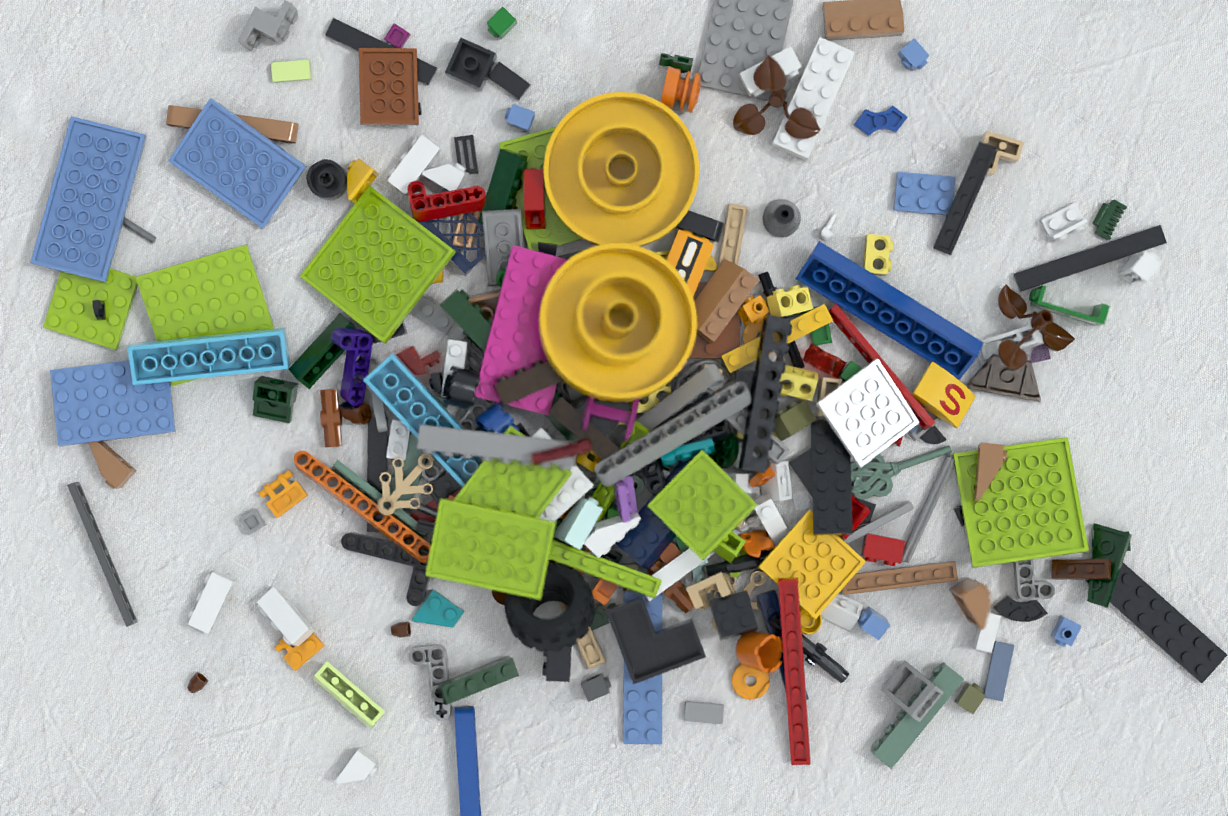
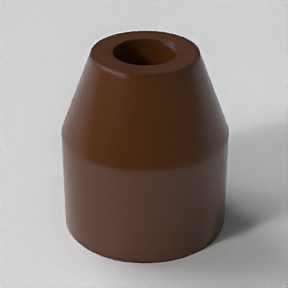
(401, 629)
(197, 683)

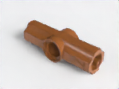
(331, 418)
(676, 591)

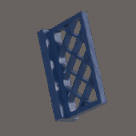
(458, 258)

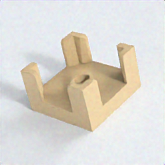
(698, 590)

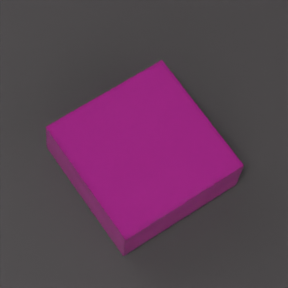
(397, 36)

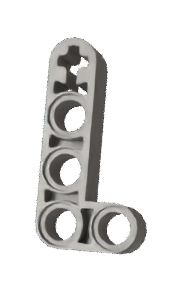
(1029, 581)
(434, 663)

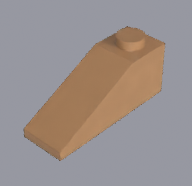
(989, 460)
(111, 465)

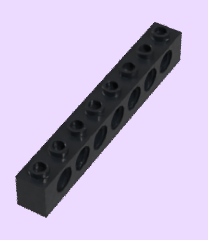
(760, 383)

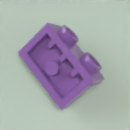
(625, 498)

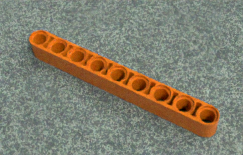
(358, 498)

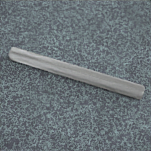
(927, 509)

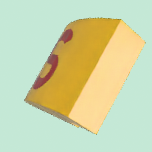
(943, 395)

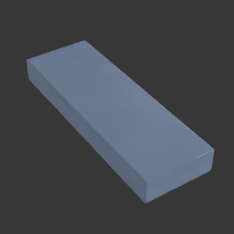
(998, 670)

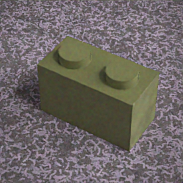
(793, 419)

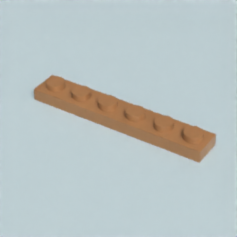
(901, 577)

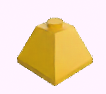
(359, 178)

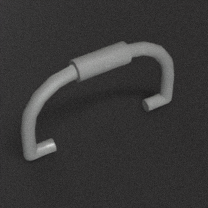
(695, 366)

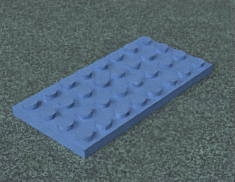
(88, 199)

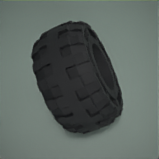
(560, 585)

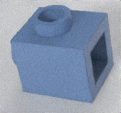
(913, 55)
(520, 117)
(873, 623)
(1065, 631)

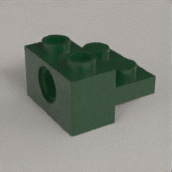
(274, 399)

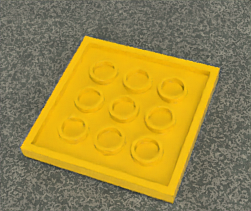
(818, 561)

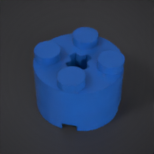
(495, 420)

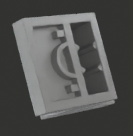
(268, 26)

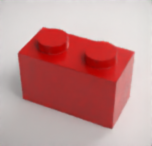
(882, 548)

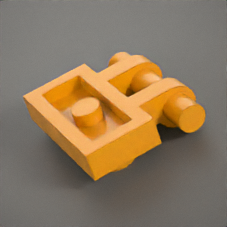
(287, 498)
(300, 654)

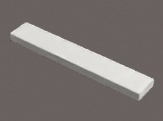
(679, 568)

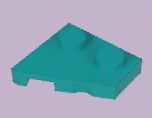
(438, 611)

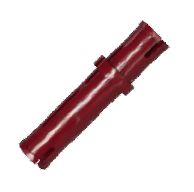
(570, 449)

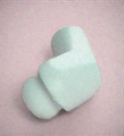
(698, 572)

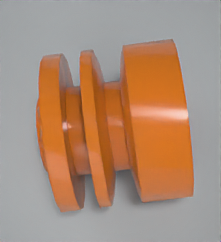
(680, 89)

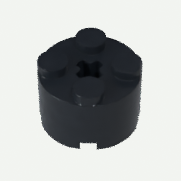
(322, 170)
(460, 387)

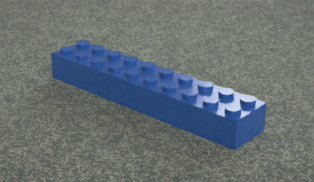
(889, 310)

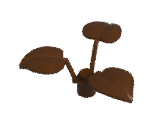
(771, 76)
(1054, 336)

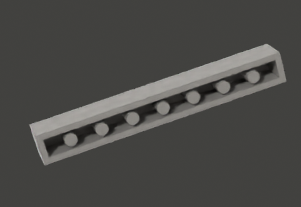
(488, 445)

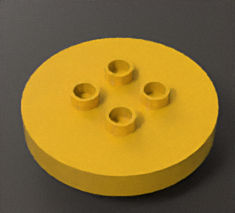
(621, 169)
(617, 322)

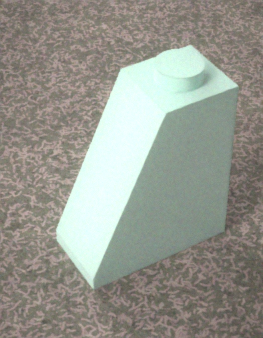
(578, 523)

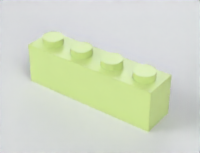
(348, 695)

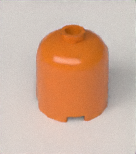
(759, 651)

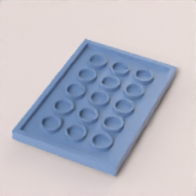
(237, 163)
(104, 404)

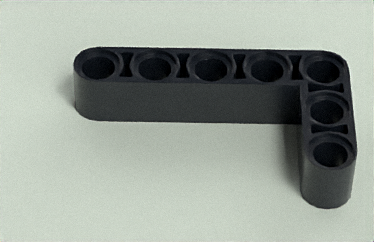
(658, 474)
(396, 556)

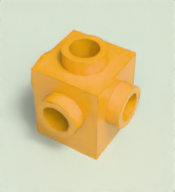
(753, 310)

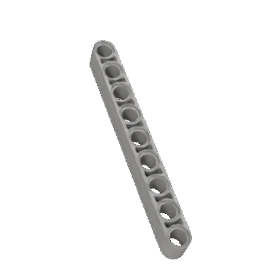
(673, 434)

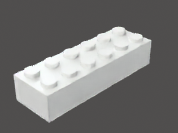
(816, 93)

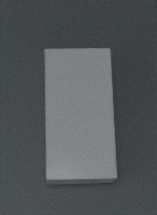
(704, 712)

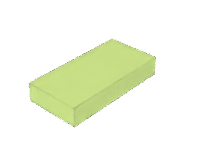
(291, 71)

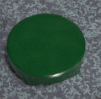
(725, 451)

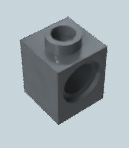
(596, 687)

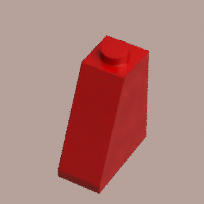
(534, 198)

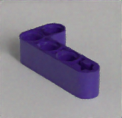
(354, 389)

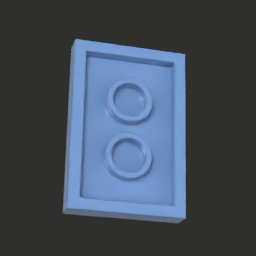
(923, 193)

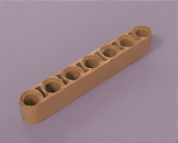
(273, 129)

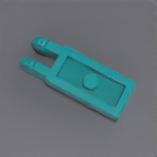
(687, 452)

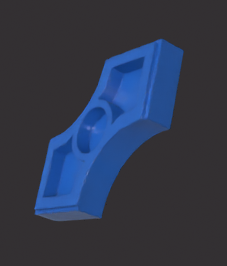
(871, 122)

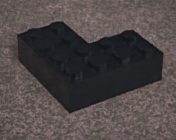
(648, 651)

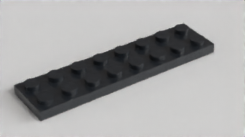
(1165, 625)

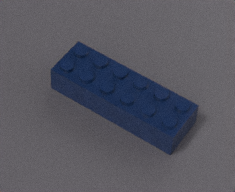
(651, 534)

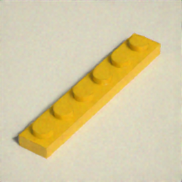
(800, 326)

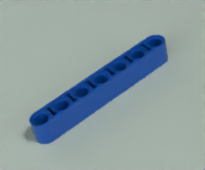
(467, 761)

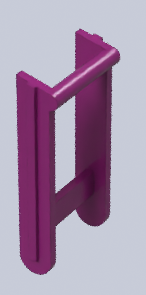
(611, 414)

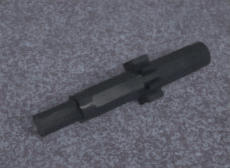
(738, 564)
(817, 655)

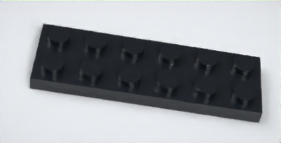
(830, 482)

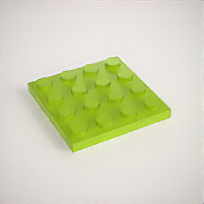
(73, 311)
(702, 505)

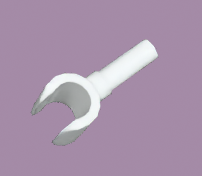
(826, 233)

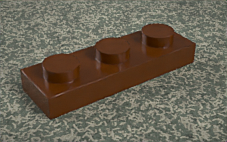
(1081, 569)

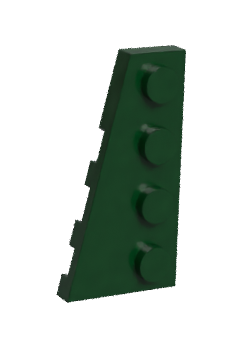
(1111, 545)

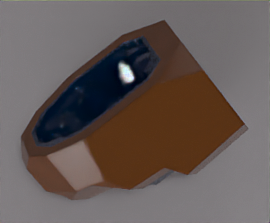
(356, 414)

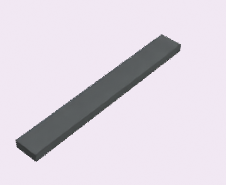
(102, 553)

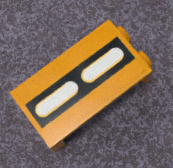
(690, 257)

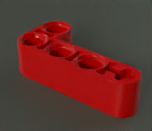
(475, 196)

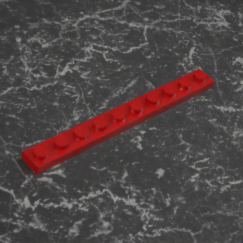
(794, 671)

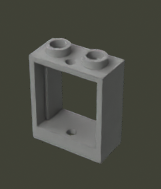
(923, 702)

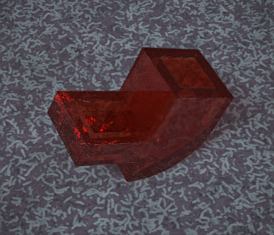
(824, 361)
(415, 363)

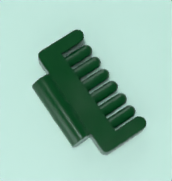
(1103, 218)

